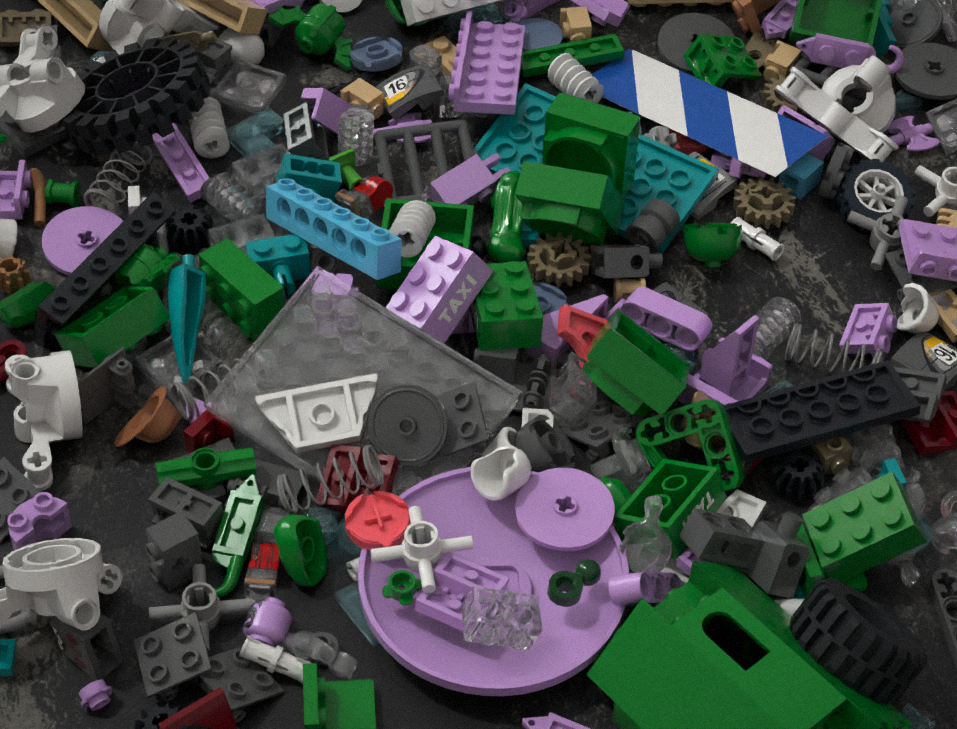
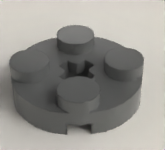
(835, 171)

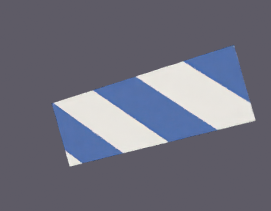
(706, 113)

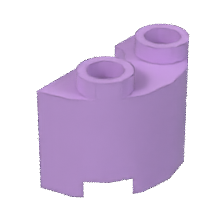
(38, 519)

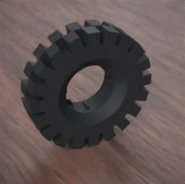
(170, 89)

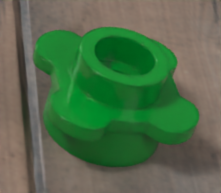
(405, 580)

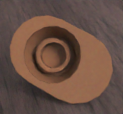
(152, 422)

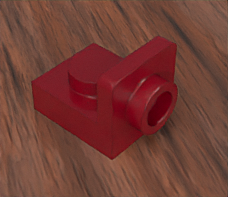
(204, 430)

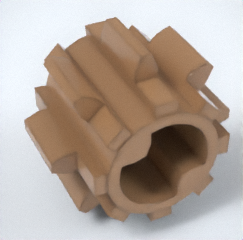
(13, 275)

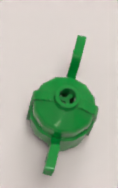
(317, 31)
(147, 268)

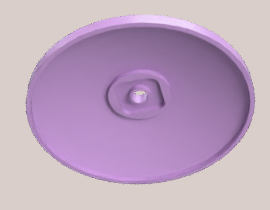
(438, 652)

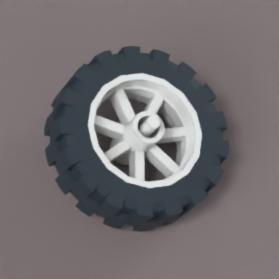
(885, 180)

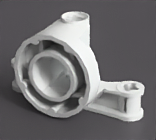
(139, 20)
(38, 88)
(858, 129)
(47, 411)
(57, 580)

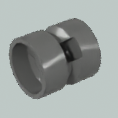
(654, 224)

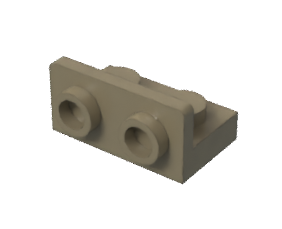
(15, 22)

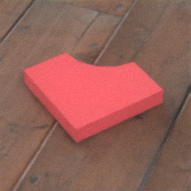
(578, 328)

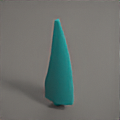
(185, 305)

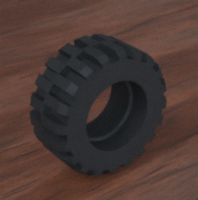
(858, 641)

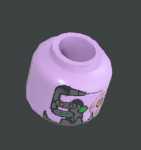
(267, 621)

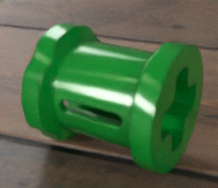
(63, 192)

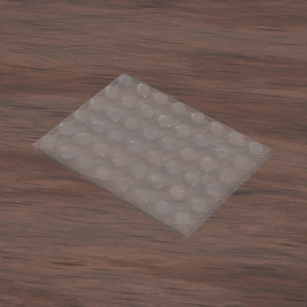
(341, 334)

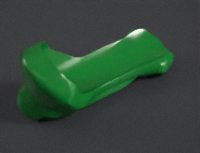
(506, 228)

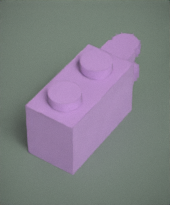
(468, 182)

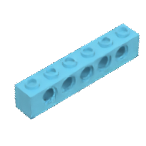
(333, 229)

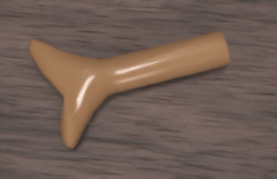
(39, 186)

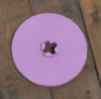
(69, 229)
(576, 528)

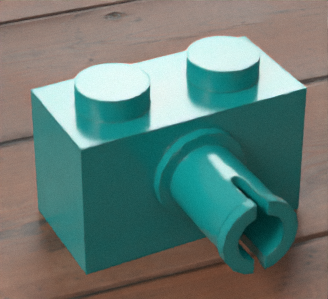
(312, 173)
(283, 258)

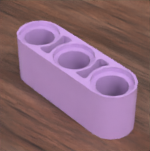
(667, 318)
(632, 587)

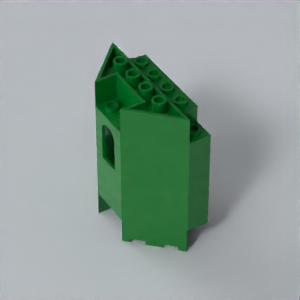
(675, 677)

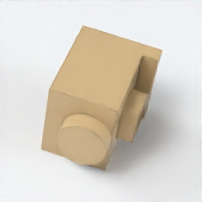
(575, 23)
(781, 60)
(364, 94)

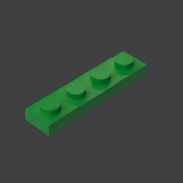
(585, 51)

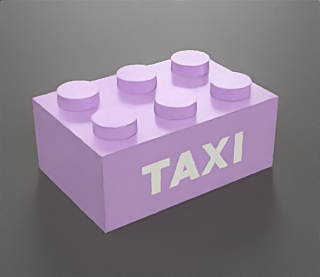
(440, 288)

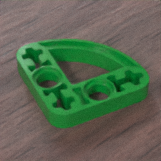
(707, 431)

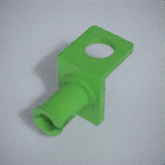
(348, 168)

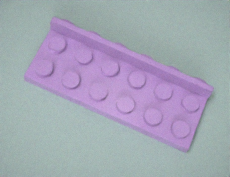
(487, 66)
(929, 249)

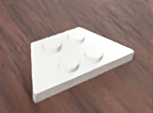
(321, 413)

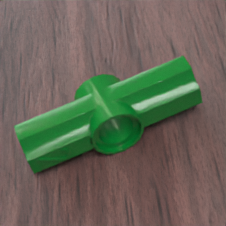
(208, 467)

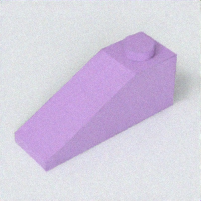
(555, 346)
(729, 362)

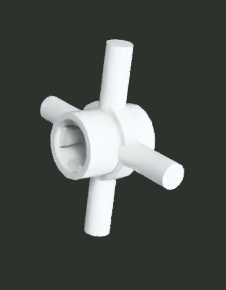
(945, 189)
(422, 548)

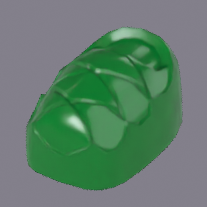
(22, 306)
(302, 548)

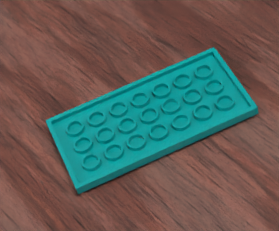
(658, 169)

